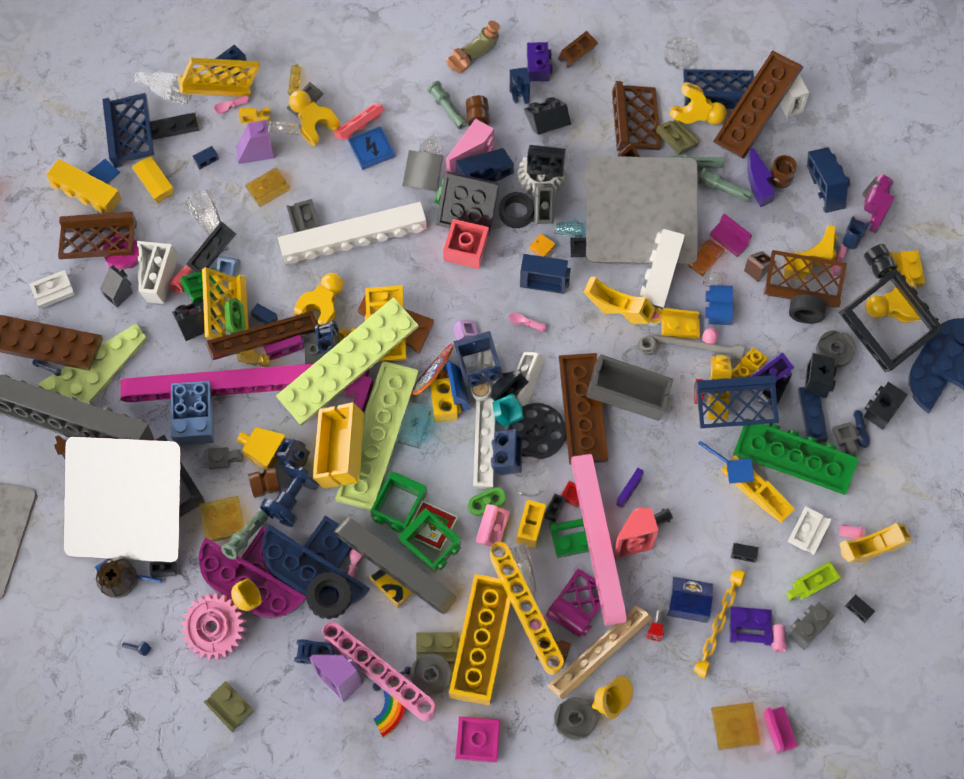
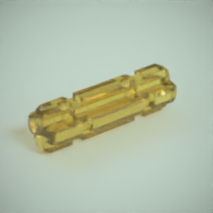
(294, 79)

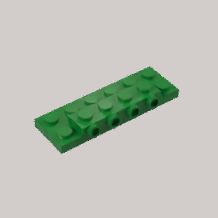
(796, 456)

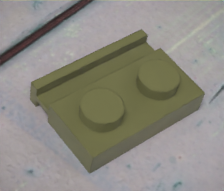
(677, 136)
(438, 643)
(229, 706)

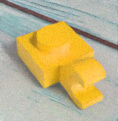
(252, 115)

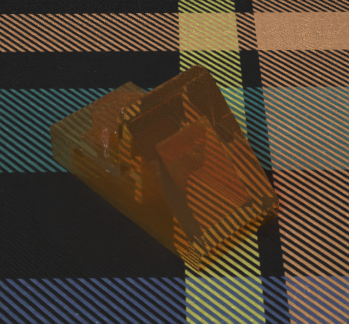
(706, 257)

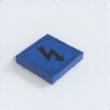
(371, 148)

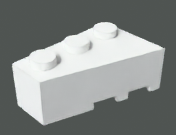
(156, 269)

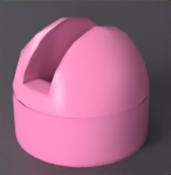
(710, 336)

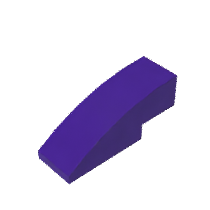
(759, 179)

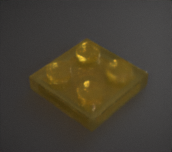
(221, 518)
(735, 726)

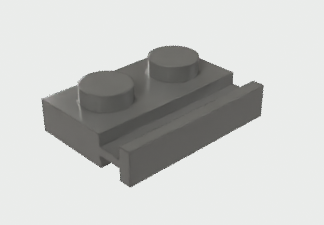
(303, 216)

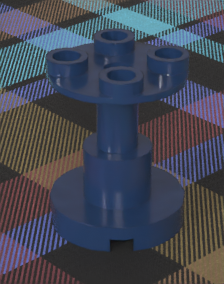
(285, 501)

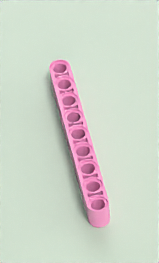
(600, 544)

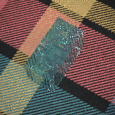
(414, 415)

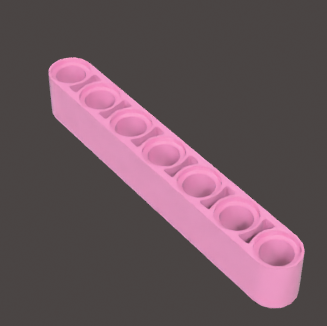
(388, 675)

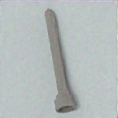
(734, 351)

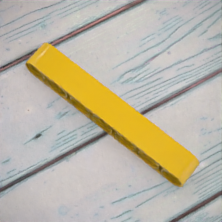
(528, 617)

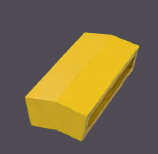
(153, 179)

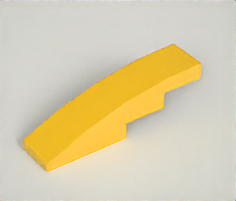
(765, 496)

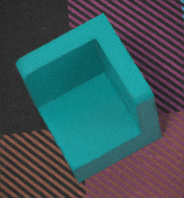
(507, 410)

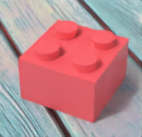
(466, 244)

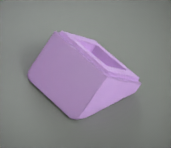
(465, 329)

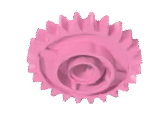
(199, 630)

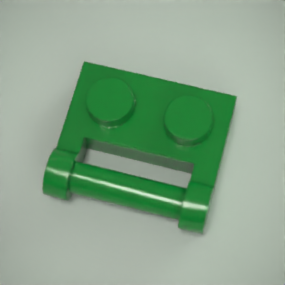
(568, 544)

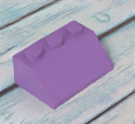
(337, 673)

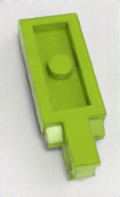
(814, 582)

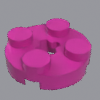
(122, 261)

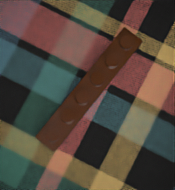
(261, 335)

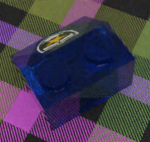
(690, 600)

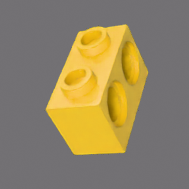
(442, 400)
(531, 523)

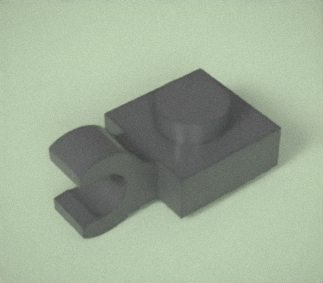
(846, 436)
(220, 457)

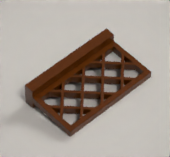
(621, 121)
(97, 224)
(789, 292)

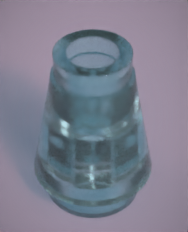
(571, 229)

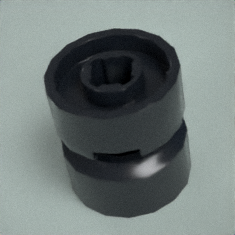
(880, 261)

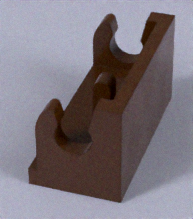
(577, 48)

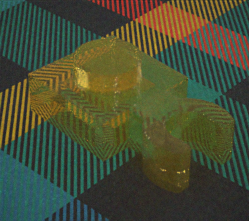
(252, 358)

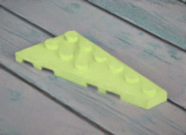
(110, 358)

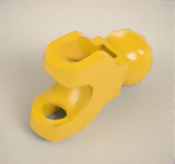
(699, 107)
(311, 115)
(321, 298)
(891, 305)

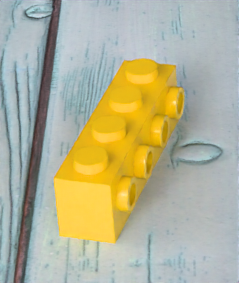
(83, 187)

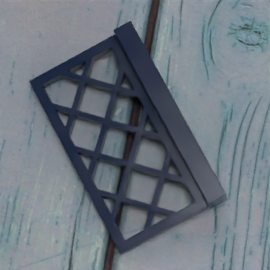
(726, 98)
(114, 134)
(737, 384)

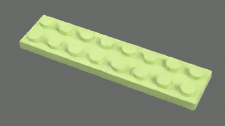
(347, 361)
(380, 430)

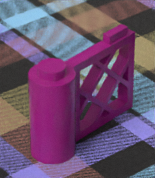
(566, 612)

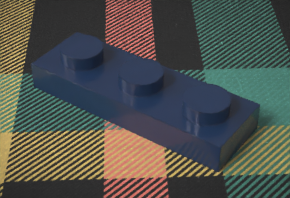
(812, 416)

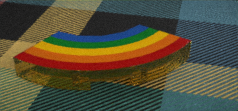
(390, 715)

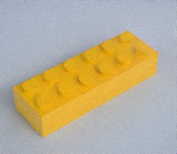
(481, 641)

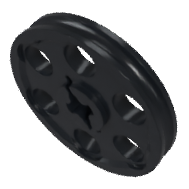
(545, 428)

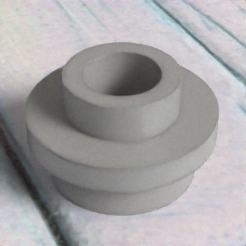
(647, 340)

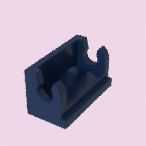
(519, 84)

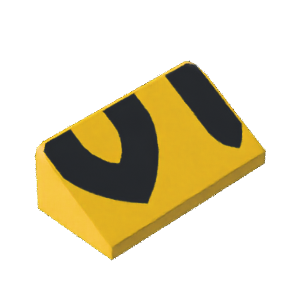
(390, 588)

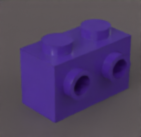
(538, 61)
(776, 366)

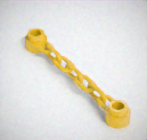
(702, 667)

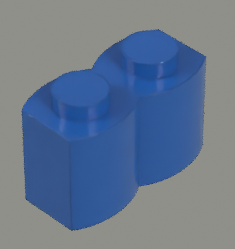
(720, 305)

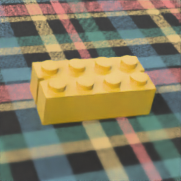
(338, 446)

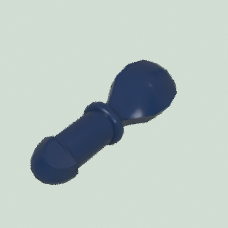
(863, 438)

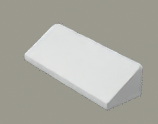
(530, 367)

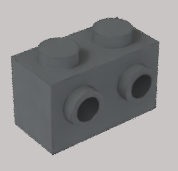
(811, 625)

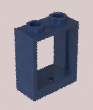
(544, 274)
(482, 343)

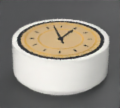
(481, 391)

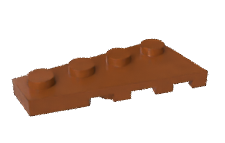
(416, 338)

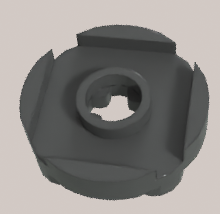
(837, 339)
(440, 666)
(579, 730)

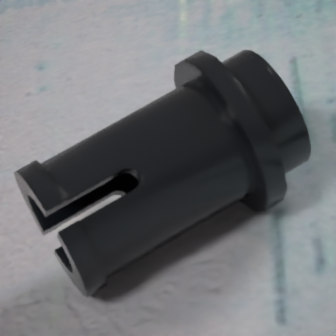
(663, 516)

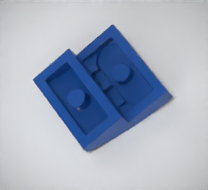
(458, 386)

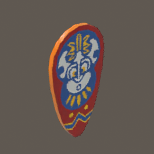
(434, 371)

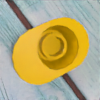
(613, 697)

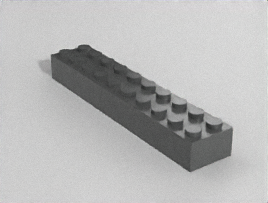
(66, 414)

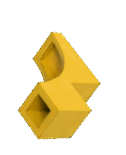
(822, 250)
(609, 301)
(719, 369)
(871, 546)

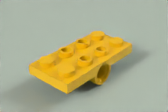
(377, 298)

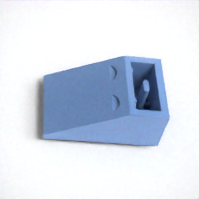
(192, 413)

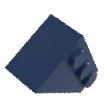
(487, 166)
(829, 177)

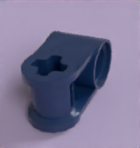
(854, 233)
(327, 336)
(308, 648)

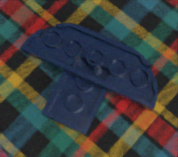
(937, 364)
(300, 564)

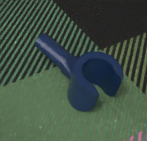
(142, 649)

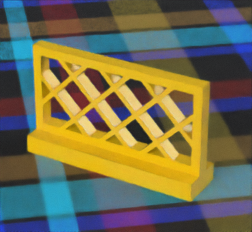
(218, 84)
(236, 290)

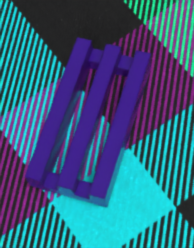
(630, 487)

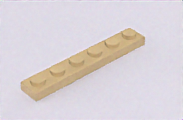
(598, 653)

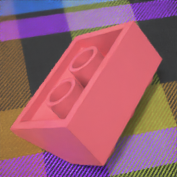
(637, 534)

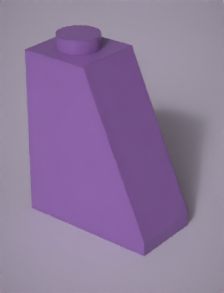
(255, 143)

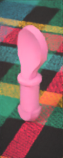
(223, 107)
(839, 257)
(519, 319)
(355, 557)

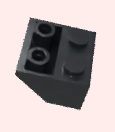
(547, 115)
(546, 160)
(191, 319)

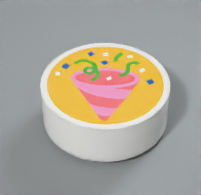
(656, 317)

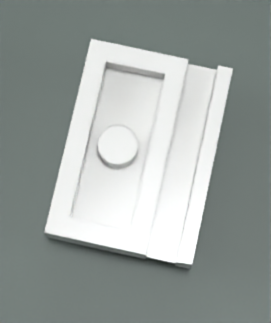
(52, 289)
(809, 530)

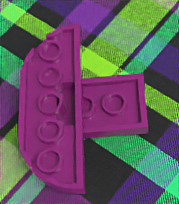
(224, 573)

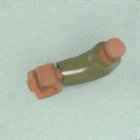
(479, 46)

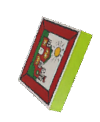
(429, 535)

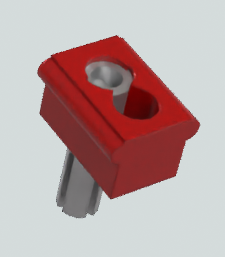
(655, 632)

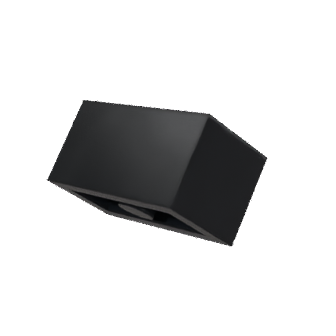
(554, 508)
(744, 552)
(162, 569)
(860, 608)

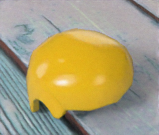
(246, 595)

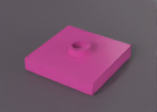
(478, 739)

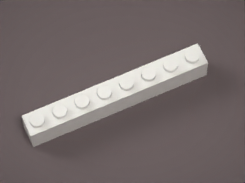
(352, 233)

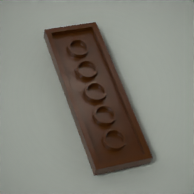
(758, 104)
(48, 342)
(582, 414)

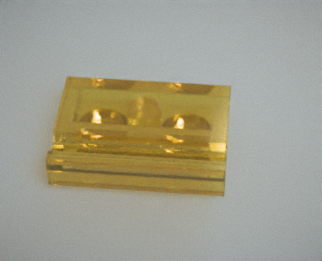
(267, 187)

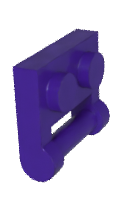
(750, 620)

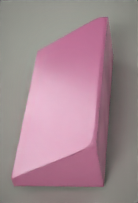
(492, 525)

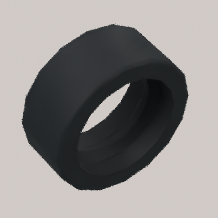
(516, 197)
(807, 309)

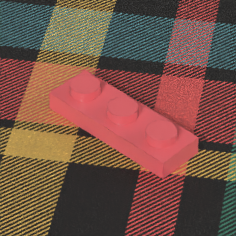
(359, 121)

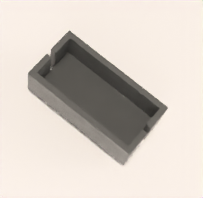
(629, 387)

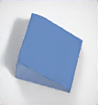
(227, 265)

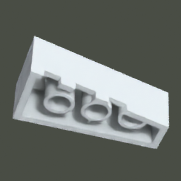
(663, 267)

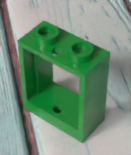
(405, 484)
(416, 526)

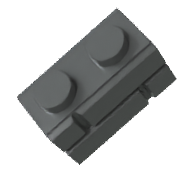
(544, 203)

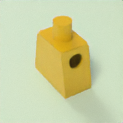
(261, 446)

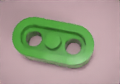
(234, 316)
(484, 499)

